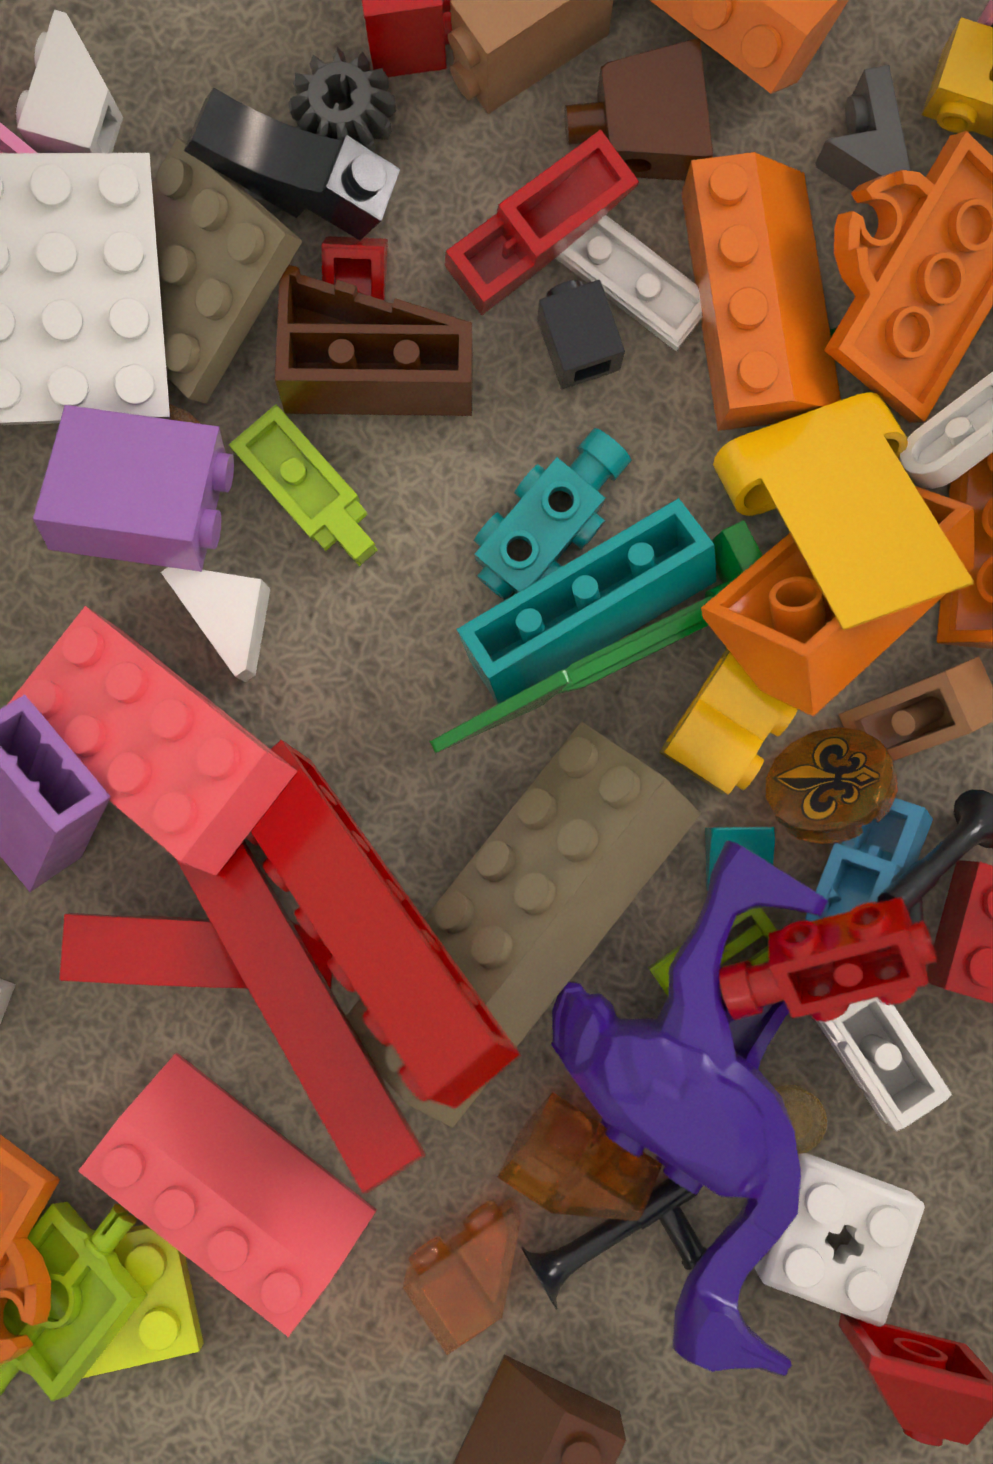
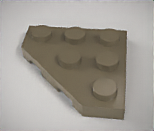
(215, 267)

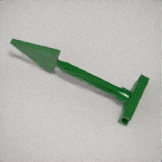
(733, 555)

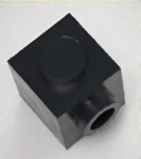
(580, 332)

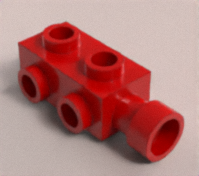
(834, 963)

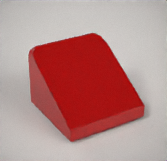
(356, 263)

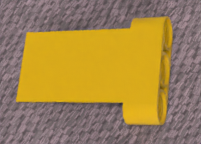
(846, 506)

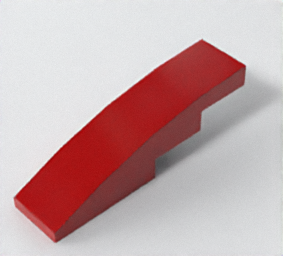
(156, 952)

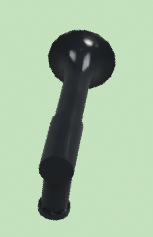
(975, 826)
(663, 1205)

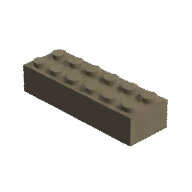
(548, 888)

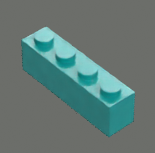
(590, 601)

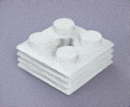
(858, 1276)

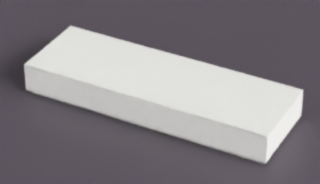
(636, 281)

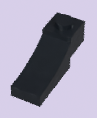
(293, 166)

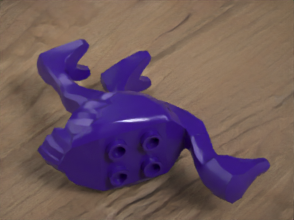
(702, 1105)

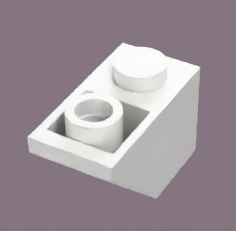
(67, 99)

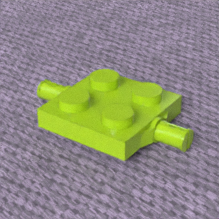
(88, 1299)

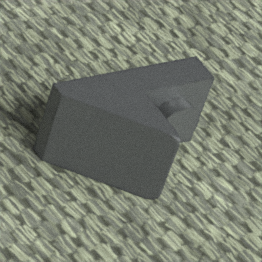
(875, 131)

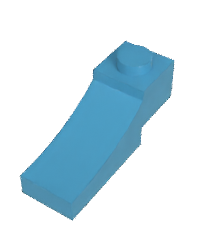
(872, 861)

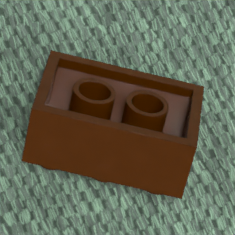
(540, 1421)

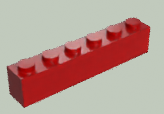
(379, 941)

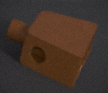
(650, 111)

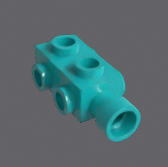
(541, 526)

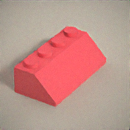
(229, 1193)

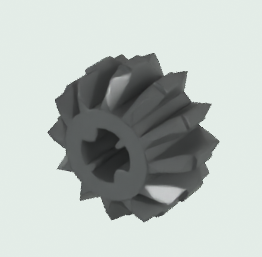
(347, 84)

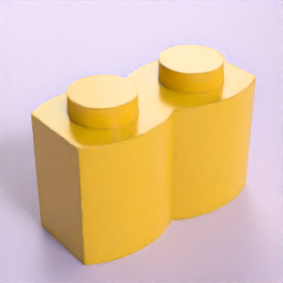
(726, 728)

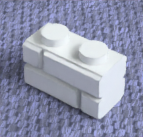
(886, 1062)

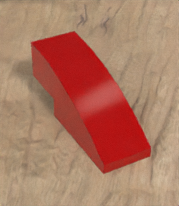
(540, 222)

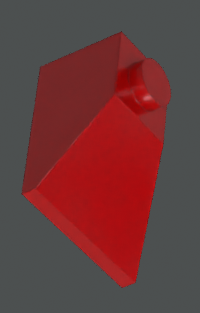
(925, 1380)

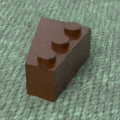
(368, 354)

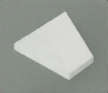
(228, 612)

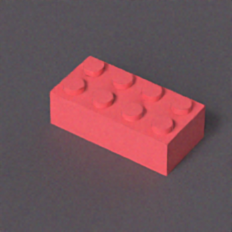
(155, 742)

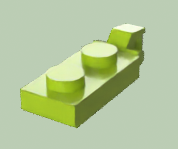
(304, 484)

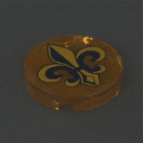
(831, 785)

